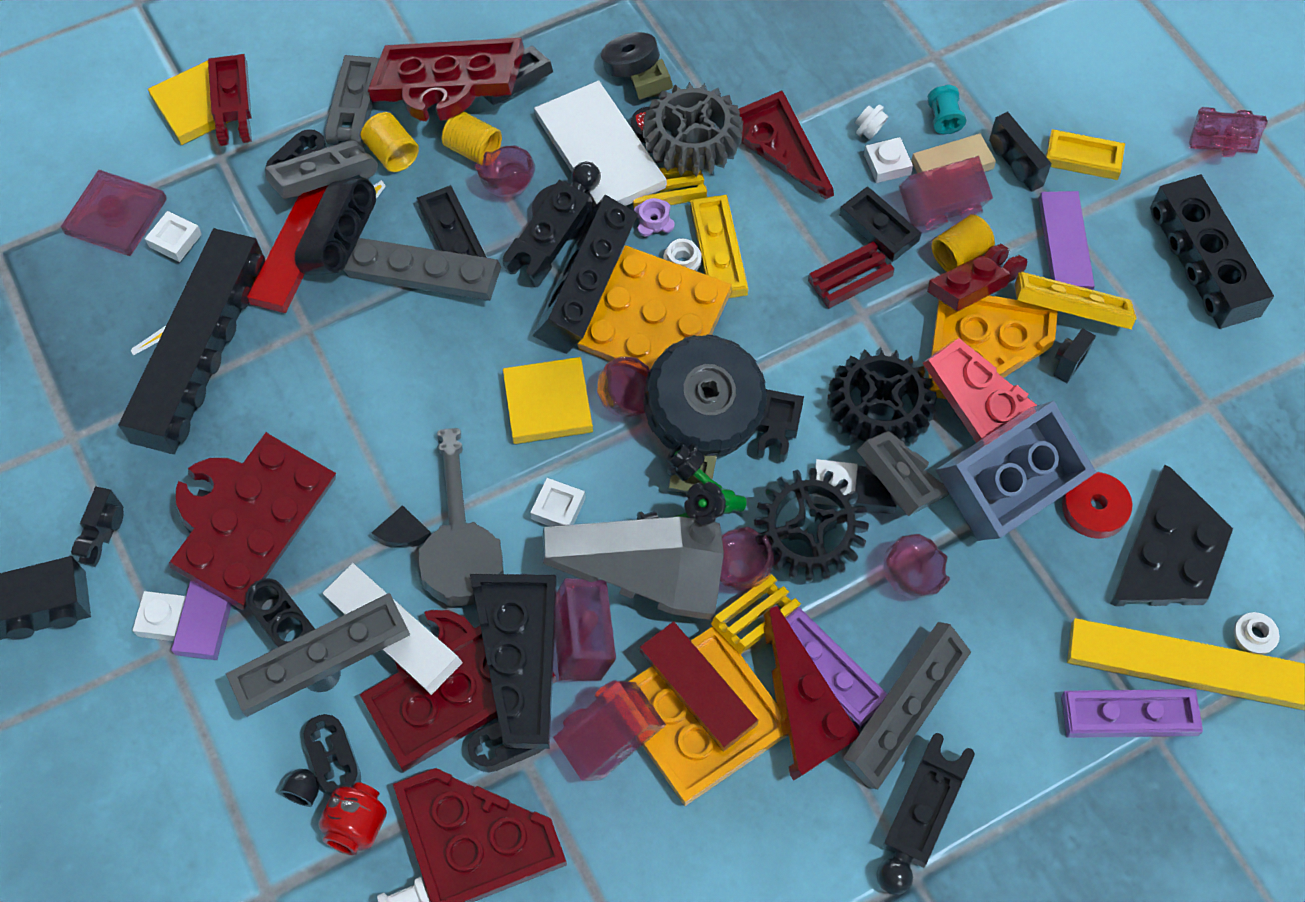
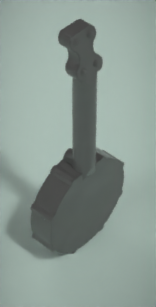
(459, 547)

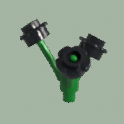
(704, 501)

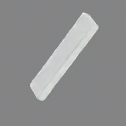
(420, 653)

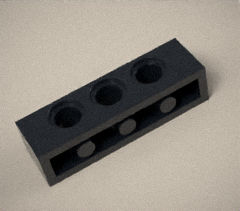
(1210, 252)
(585, 275)

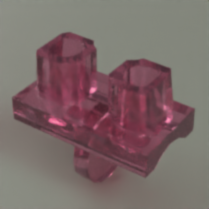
(1227, 131)

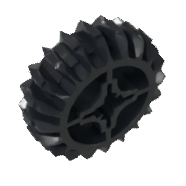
(886, 380)
(829, 519)

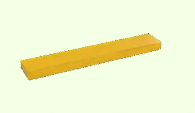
(1187, 663)

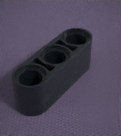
(335, 227)
(282, 619)

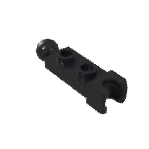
(553, 224)
(922, 815)

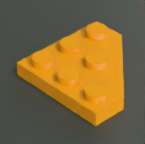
(998, 329)

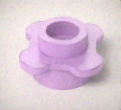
(654, 209)

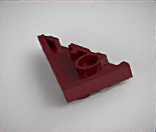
(777, 136)
(808, 706)

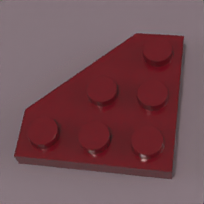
(472, 838)

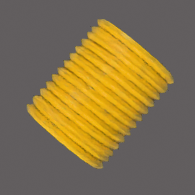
(470, 137)
(389, 142)
(962, 242)

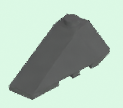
(657, 558)

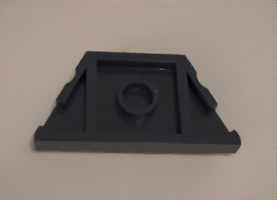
(1174, 548)

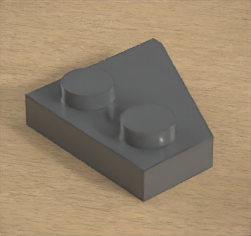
(902, 473)

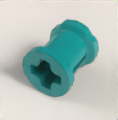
(946, 108)

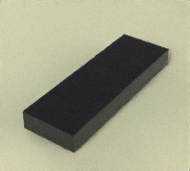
(449, 222)

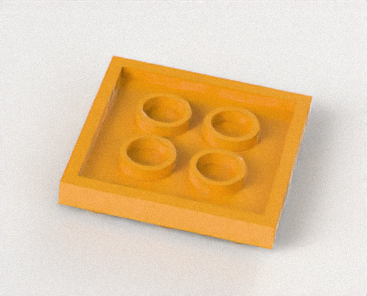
(651, 307)
(683, 748)

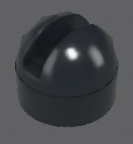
(300, 787)

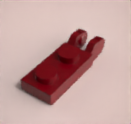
(230, 96)
(977, 278)

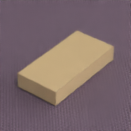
(954, 152)

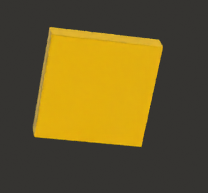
(186, 103)
(547, 400)

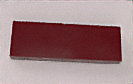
(698, 686)

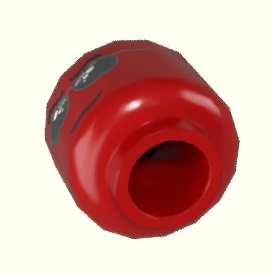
(352, 818)

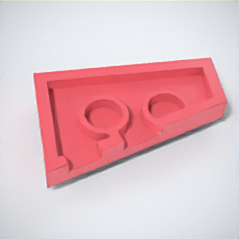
(975, 389)

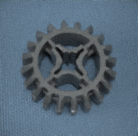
(692, 120)

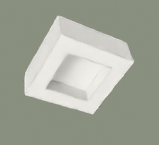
(888, 160)
(173, 236)
(840, 471)
(557, 504)
(158, 616)

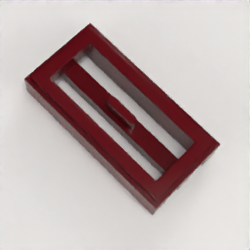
(847, 269)

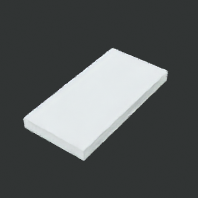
(592, 129)

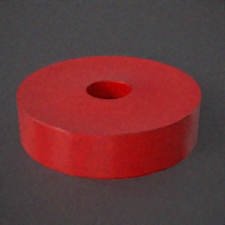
(1098, 522)

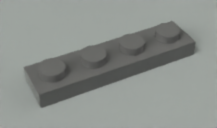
(423, 268)
(317, 654)
(907, 705)

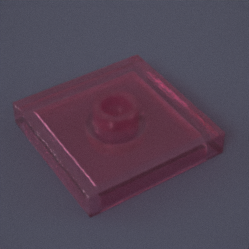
(114, 212)

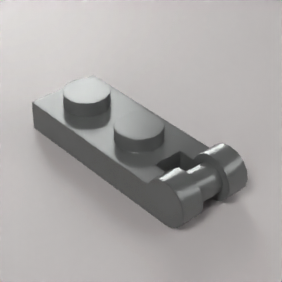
(351, 100)
(320, 169)

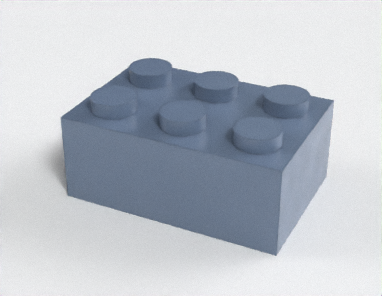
(1016, 471)

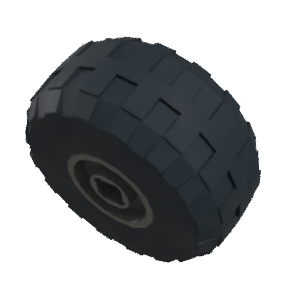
(705, 395)

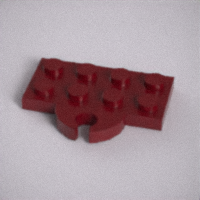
(446, 74)
(246, 516)
(423, 723)

